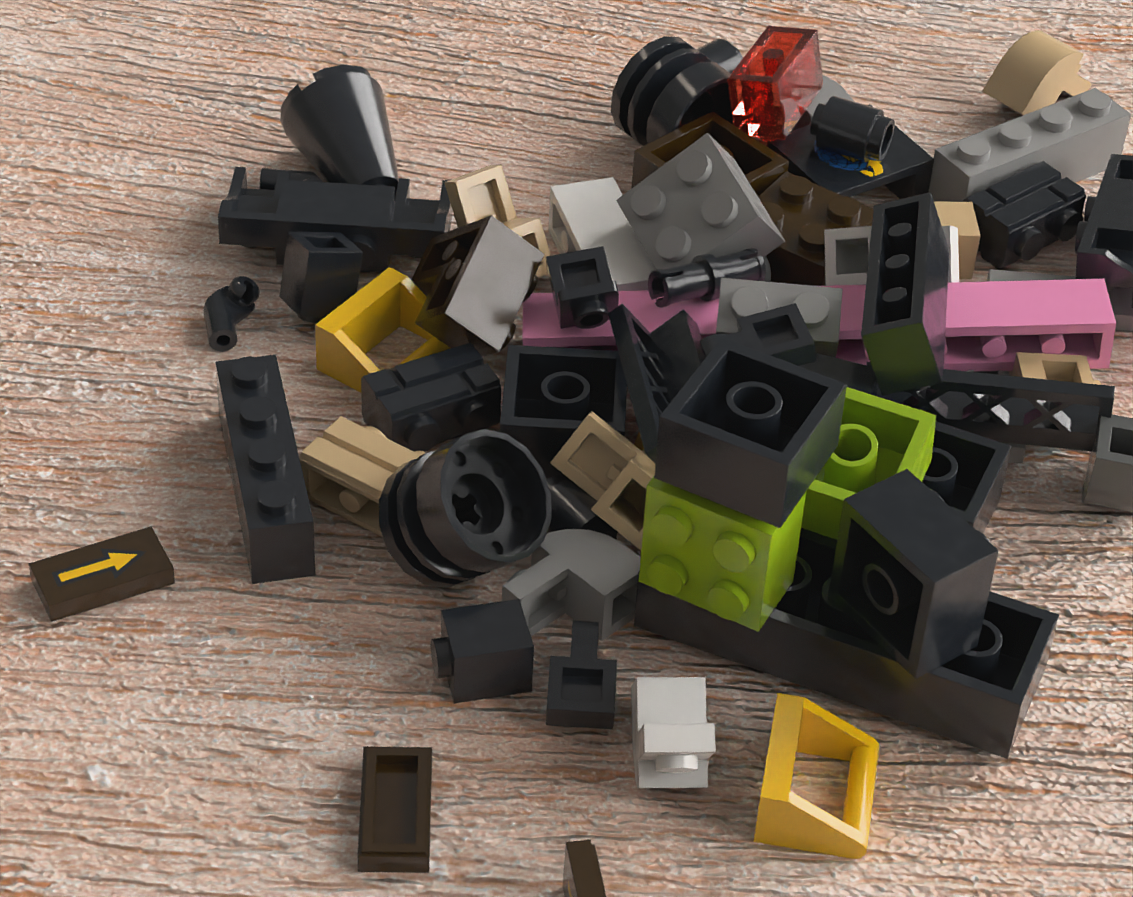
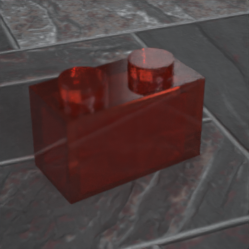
(776, 82)

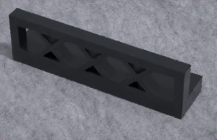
(655, 365)
(1015, 408)

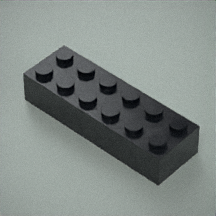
(819, 646)

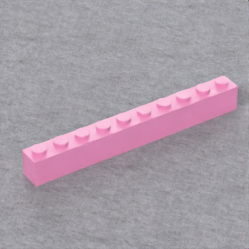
(982, 330)

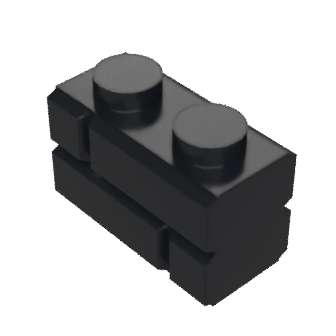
(1026, 214)
(432, 398)

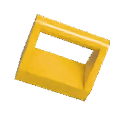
(364, 322)
(791, 820)

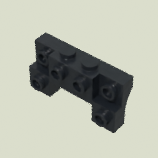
(360, 212)
(1106, 233)

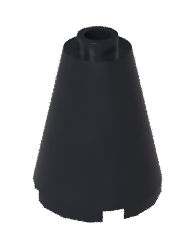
(342, 127)

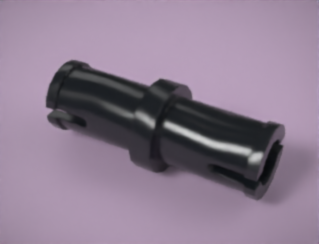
(704, 276)

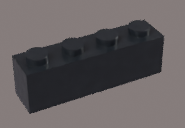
(906, 295)
(265, 469)

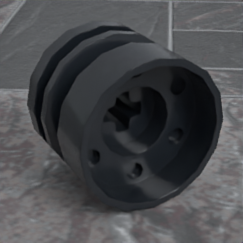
(668, 88)
(465, 509)

